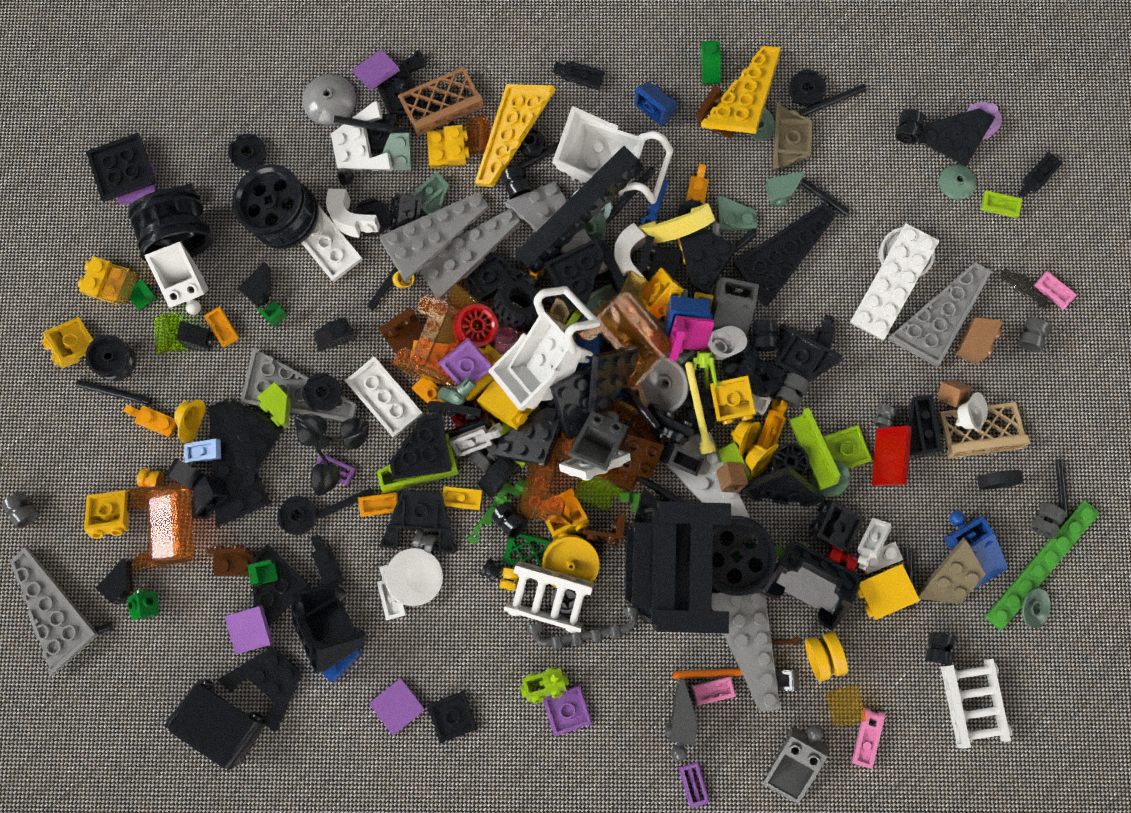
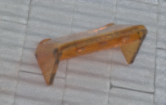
(168, 525)

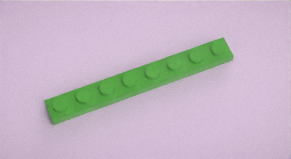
(1041, 565)

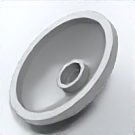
(323, 108)
(667, 396)

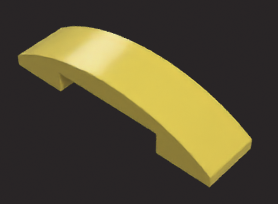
(679, 226)

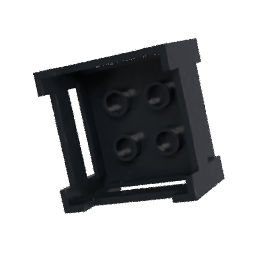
(672, 566)

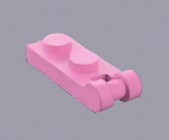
(868, 739)

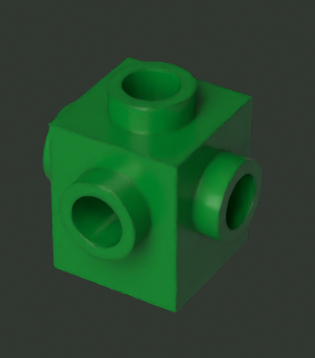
(143, 604)

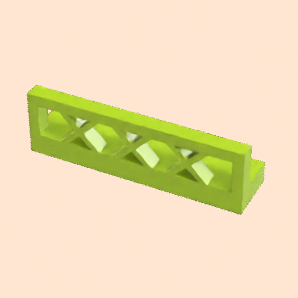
(819, 456)

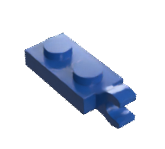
(654, 208)

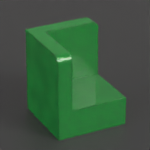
(142, 295)
(273, 314)
(262, 572)

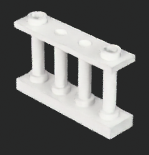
(562, 582)
(960, 716)

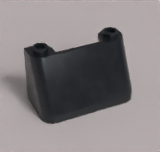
(815, 582)
(325, 626)
(215, 726)

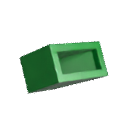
(710, 62)

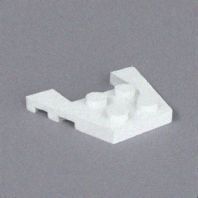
(353, 146)

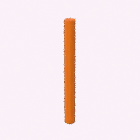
(707, 673)

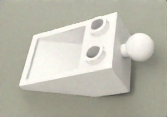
(176, 274)

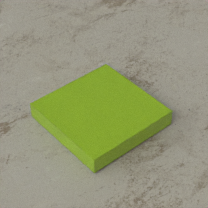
(848, 447)

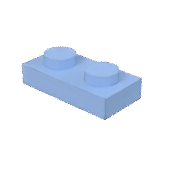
(202, 451)

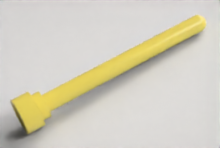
(706, 444)

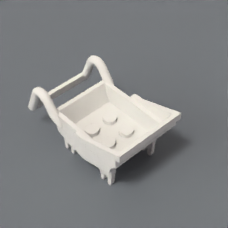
(591, 142)
(543, 354)

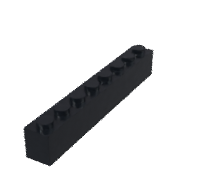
(579, 209)

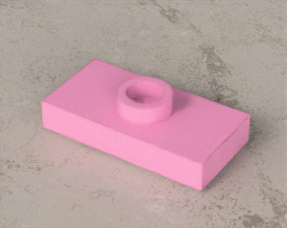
(1055, 290)
(713, 691)

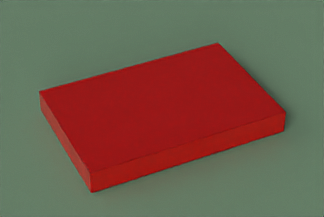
(891, 456)

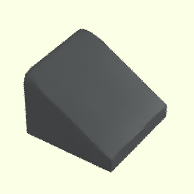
(787, 680)

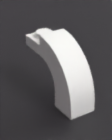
(348, 223)
(626, 244)

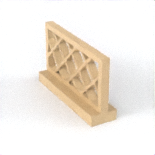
(989, 445)

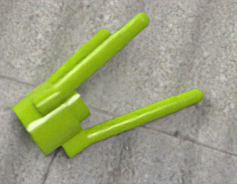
(705, 360)

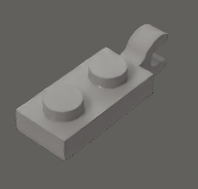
(475, 439)

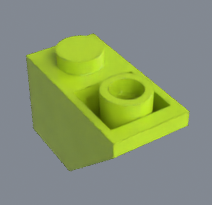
(278, 403)

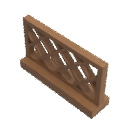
(450, 112)

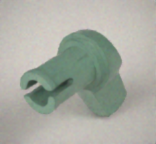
(454, 395)

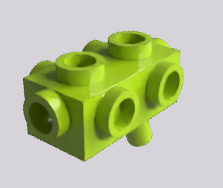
(550, 683)

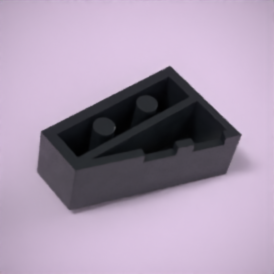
(925, 431)

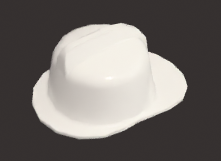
(726, 342)
(973, 413)

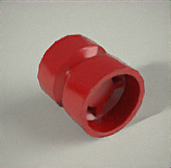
(837, 555)

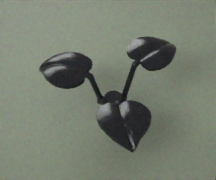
(310, 433)

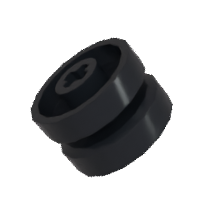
(110, 357)

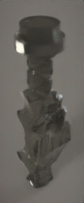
(1022, 284)

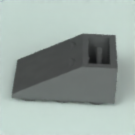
(734, 303)

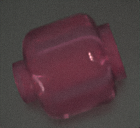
(505, 339)

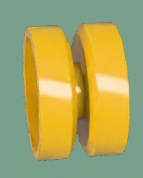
(826, 656)

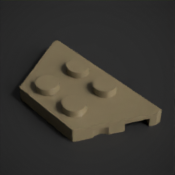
(791, 137)
(954, 576)

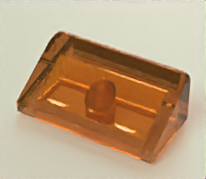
(478, 134)

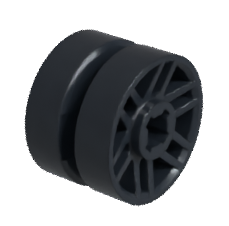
(790, 453)

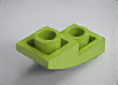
(730, 453)

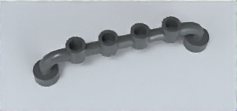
(577, 638)

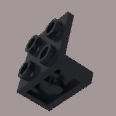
(655, 257)

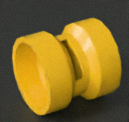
(401, 284)
(149, 478)
(508, 574)

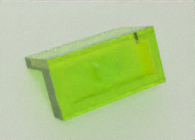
(166, 333)
(597, 492)

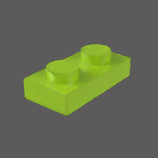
(1001, 204)

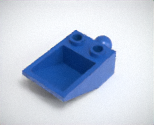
(982, 542)

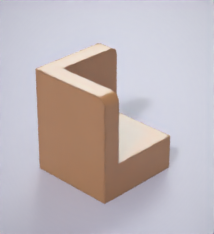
(954, 392)
(732, 477)

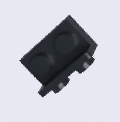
(405, 209)

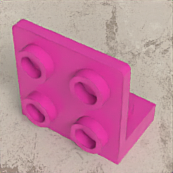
(689, 334)

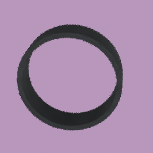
(1000, 479)

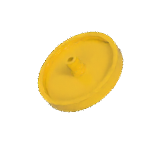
(573, 557)

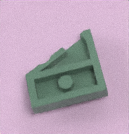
(400, 150)
(433, 193)
(735, 216)

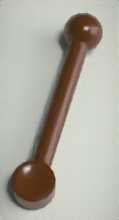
(795, 641)

